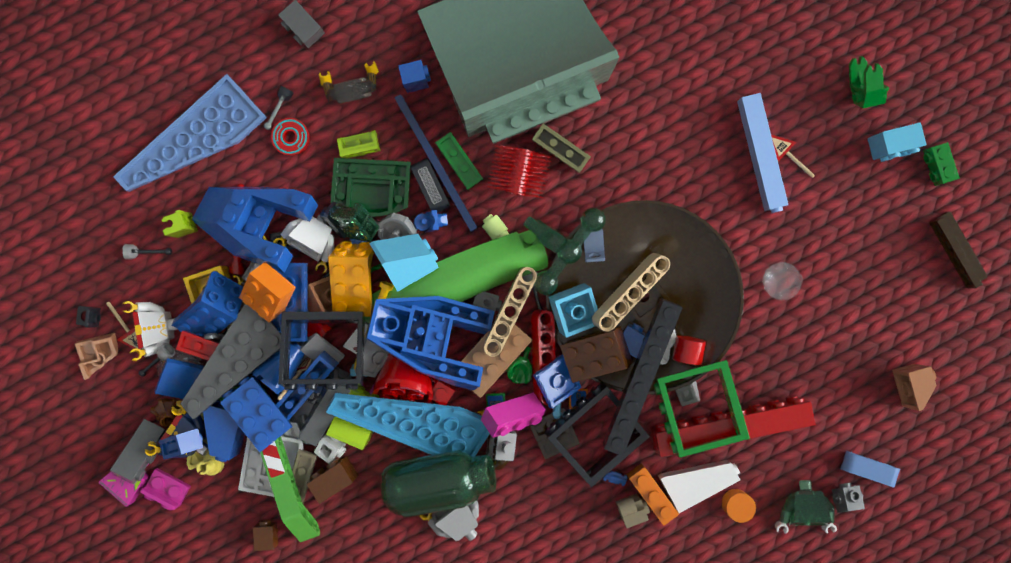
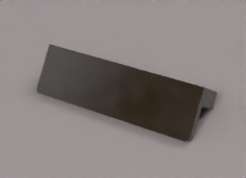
(958, 250)

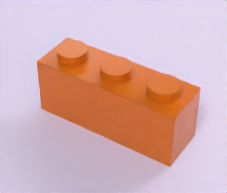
(652, 494)

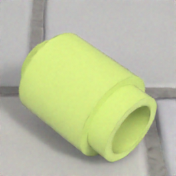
(495, 227)

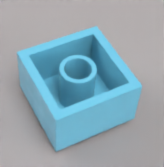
(897, 142)
(574, 309)

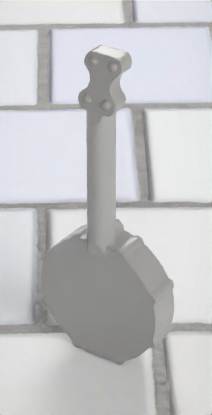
(395, 226)

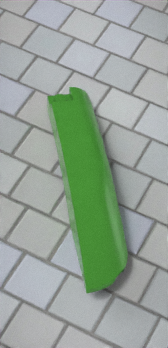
(477, 269)

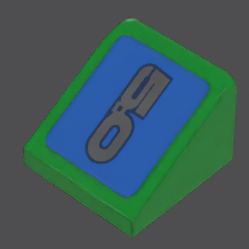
(495, 398)

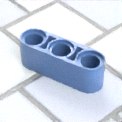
(870, 469)

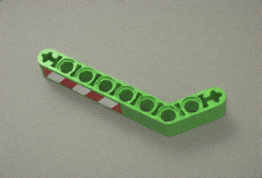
(286, 493)

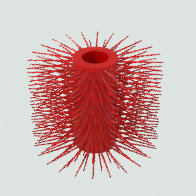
(519, 171)

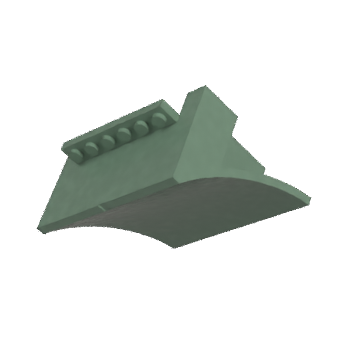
(518, 60)

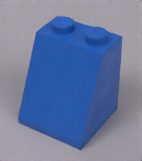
(222, 433)

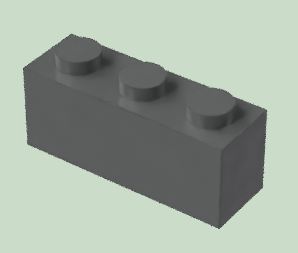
(133, 459)

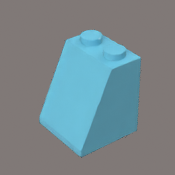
(405, 258)

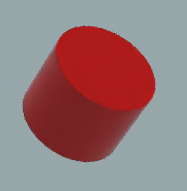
(689, 350)

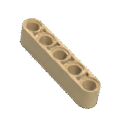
(640, 288)
(509, 321)

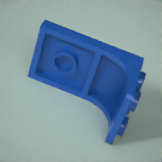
(214, 307)
(255, 413)

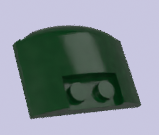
(375, 184)

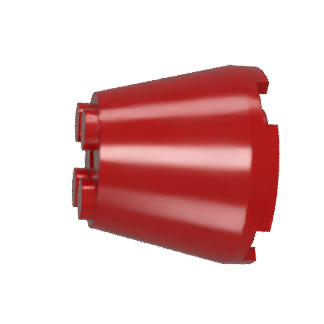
(402, 382)

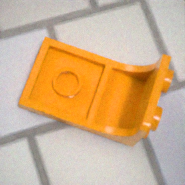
(351, 278)

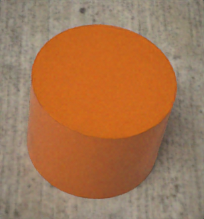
(738, 505)

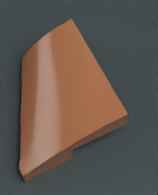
(96, 353)

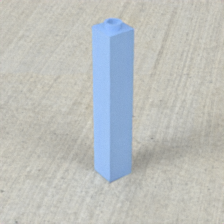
(762, 152)

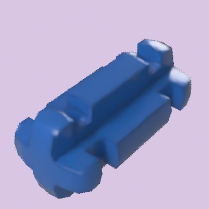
(616, 478)

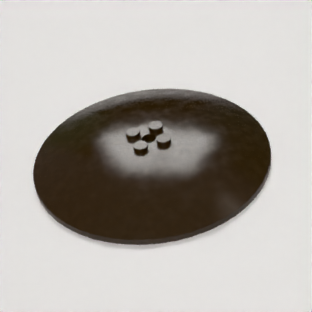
(700, 280)

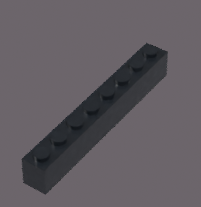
(641, 376)

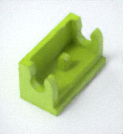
(358, 145)
(181, 225)

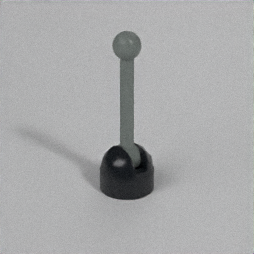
(283, 95)

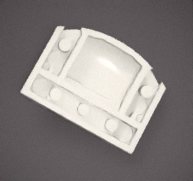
(253, 473)

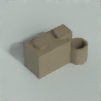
(633, 510)

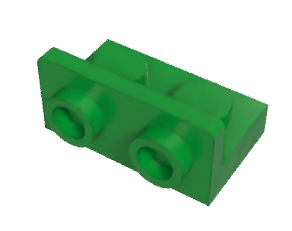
(941, 164)

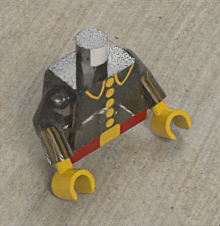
(351, 89)

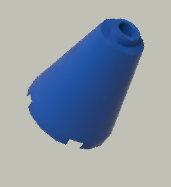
(269, 370)

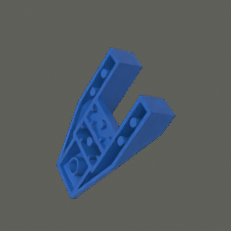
(242, 214)
(420, 331)

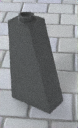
(318, 419)

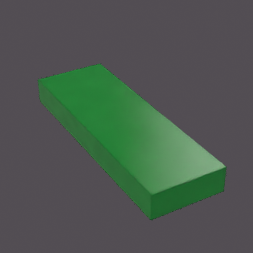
(459, 161)

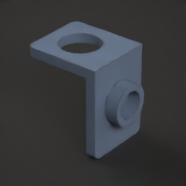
(594, 247)

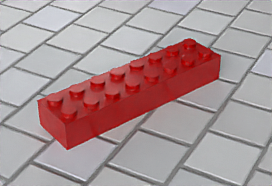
(760, 421)

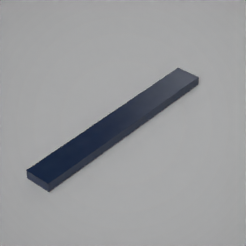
(436, 163)

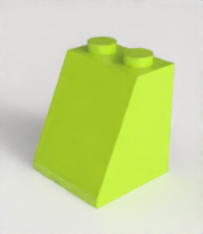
(349, 432)

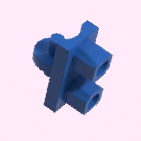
(430, 221)

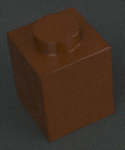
(265, 535)

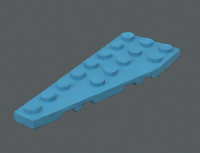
(416, 424)

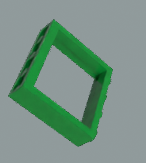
(732, 402)

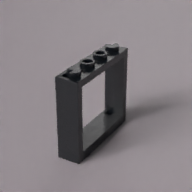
(319, 317)
(571, 415)

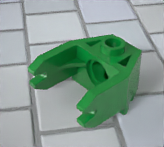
(866, 84)

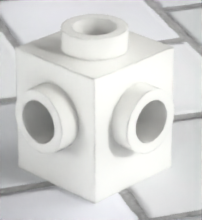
(330, 448)

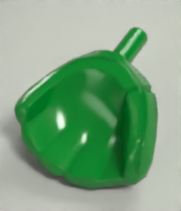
(521, 369)

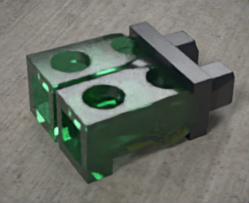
(350, 221)

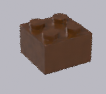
(330, 481)

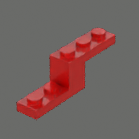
(196, 345)

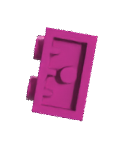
(165, 490)

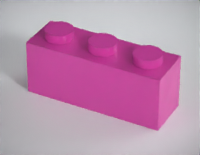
(513, 415)

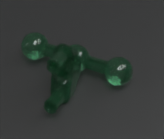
(568, 250)

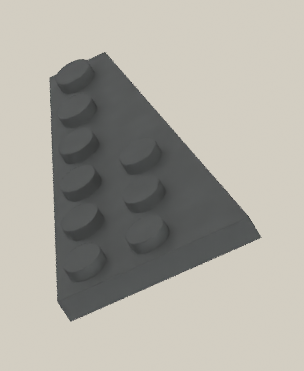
(241, 351)

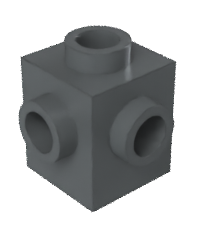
(848, 498)

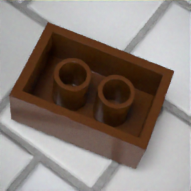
(596, 354)

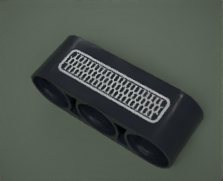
(430, 185)

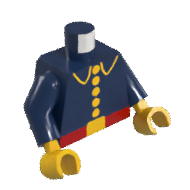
(181, 424)

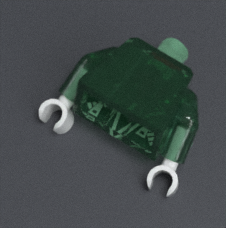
(807, 509)

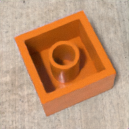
(267, 292)

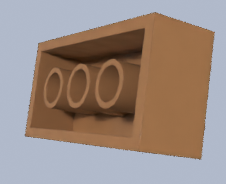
(495, 366)

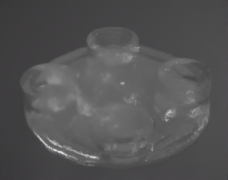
(782, 281)

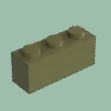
(561, 148)

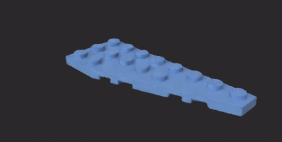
(207, 127)

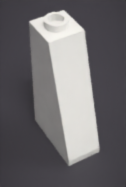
(697, 483)

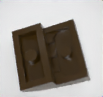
(567, 438)

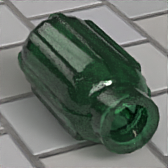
(436, 483)

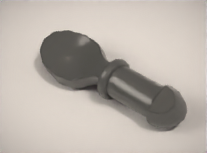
(215, 336)

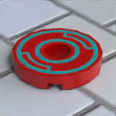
(279, 133)

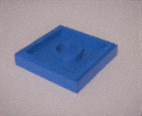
(177, 378)
(556, 382)

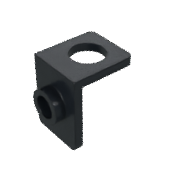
(92, 316)

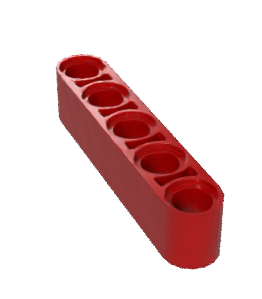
(540, 347)

